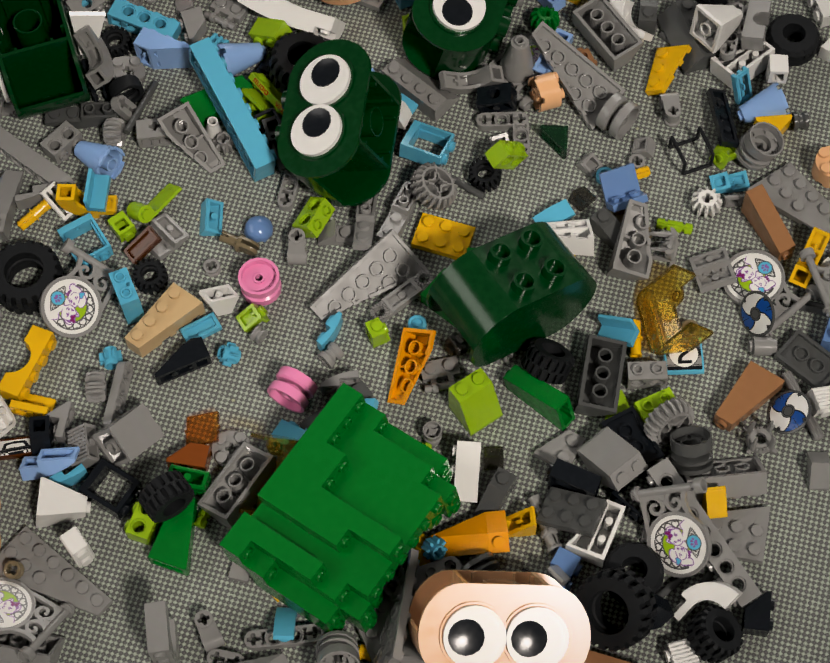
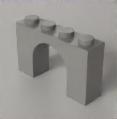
(161, 633)

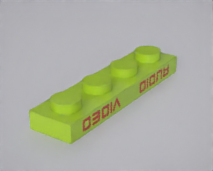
(268, 89)

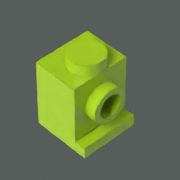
(122, 227)
(377, 332)

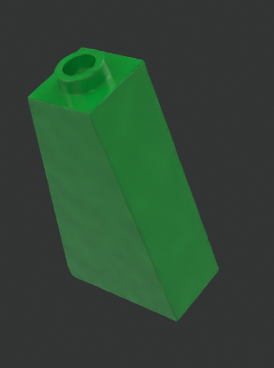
(202, 104)
(540, 396)
(175, 541)

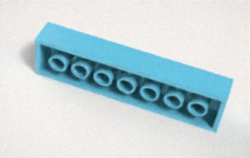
(232, 109)

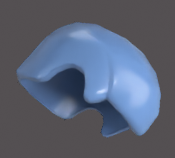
(258, 229)

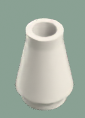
(213, 127)

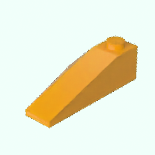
(411, 358)
(477, 535)

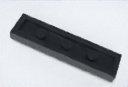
(722, 118)

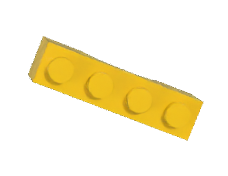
(17, 384)

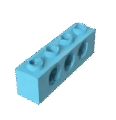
(121, 8)

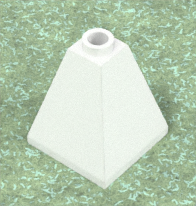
(81, 19)
(714, 24)
(59, 504)

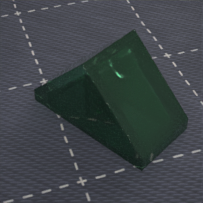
(556, 137)

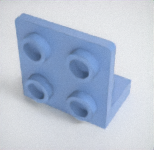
(620, 186)

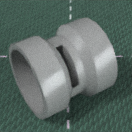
(330, 355)
(433, 429)

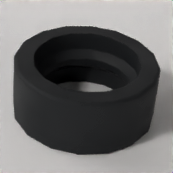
(126, 82)

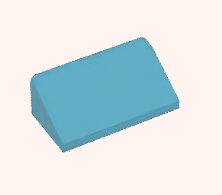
(211, 218)

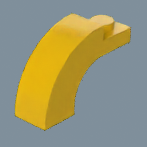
(71, 200)
(818, 241)

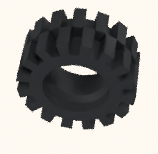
(117, 34)
(481, 183)
(150, 266)

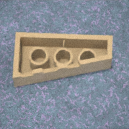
(163, 319)

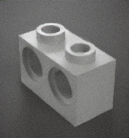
(59, 140)
(646, 374)

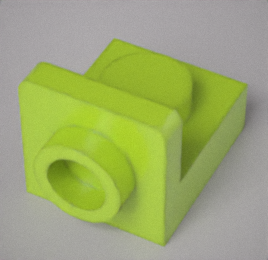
(723, 156)
(252, 316)

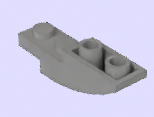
(400, 212)
(365, 225)

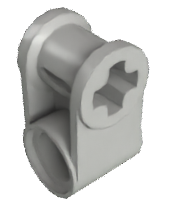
(670, 108)
(297, 249)
(209, 633)

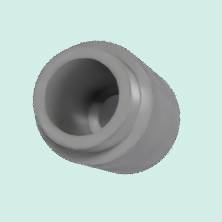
(762, 346)

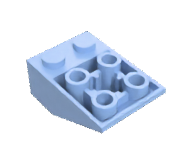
(161, 50)

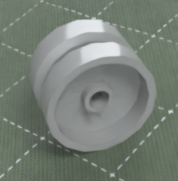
(617, 116)

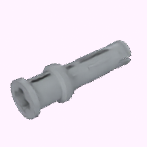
(547, 533)

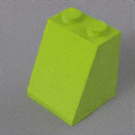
(474, 401)

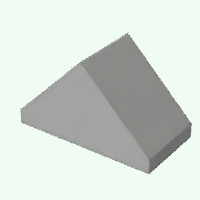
(818, 470)

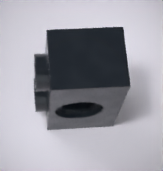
(497, 98)

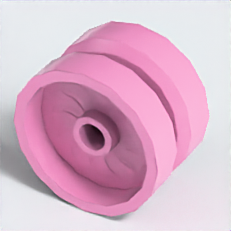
(259, 281)
(292, 389)

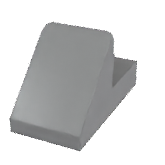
(336, 234)
(62, 418)

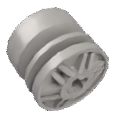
(759, 146)
(337, 648)

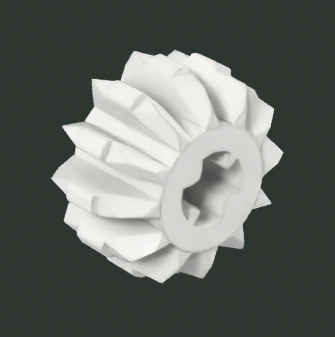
(706, 202)

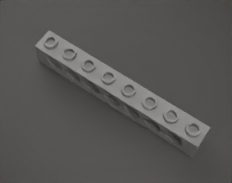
(665, 469)

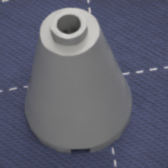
(517, 60)

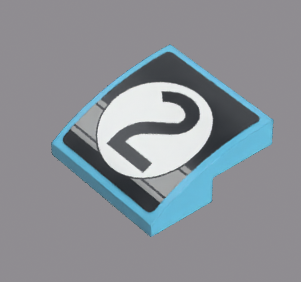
(685, 362)

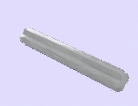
(812, 424)

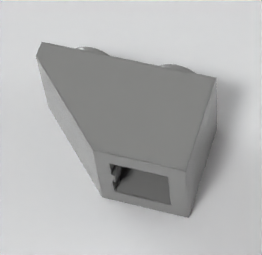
(194, 24)

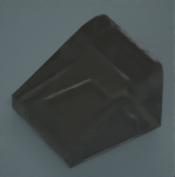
(581, 198)
(493, 458)

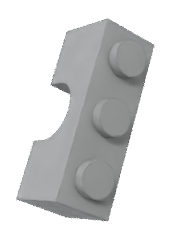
(754, 24)

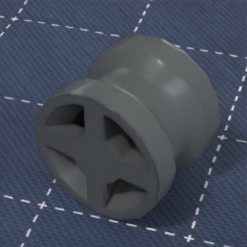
(800, 121)

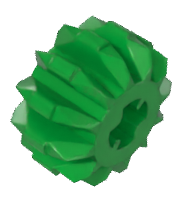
(544, 14)

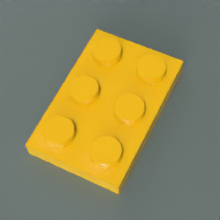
(442, 236)

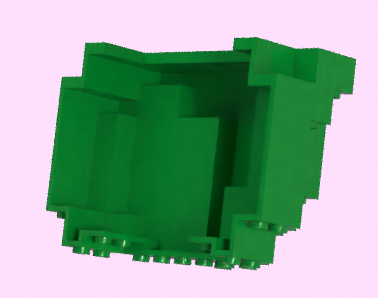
(342, 514)

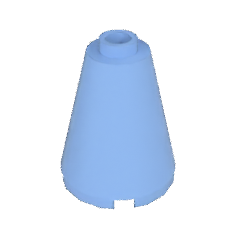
(241, 55)
(765, 103)
(101, 157)

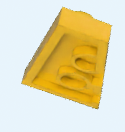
(664, 66)

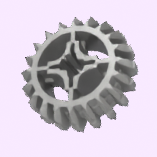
(430, 190)
(667, 418)

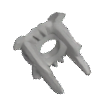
(671, 246)
(751, 441)

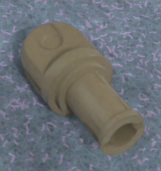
(240, 243)

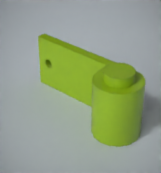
(145, 213)

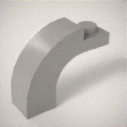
(100, 61)
(469, 81)

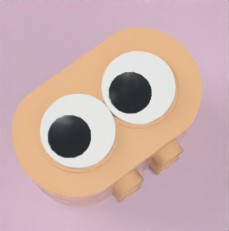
(497, 619)

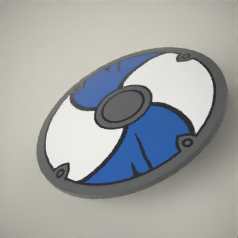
(757, 313)
(789, 411)

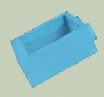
(431, 134)
(82, 226)
(127, 295)

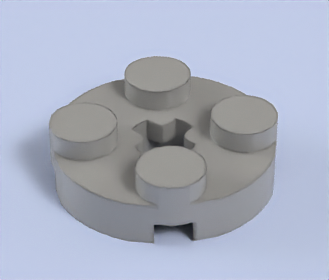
(128, 63)
(227, 439)

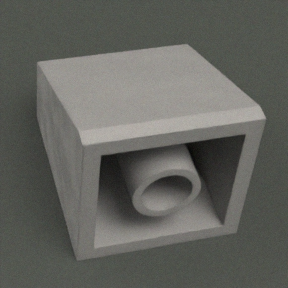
(128, 435)
(612, 459)

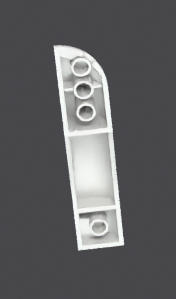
(298, 17)

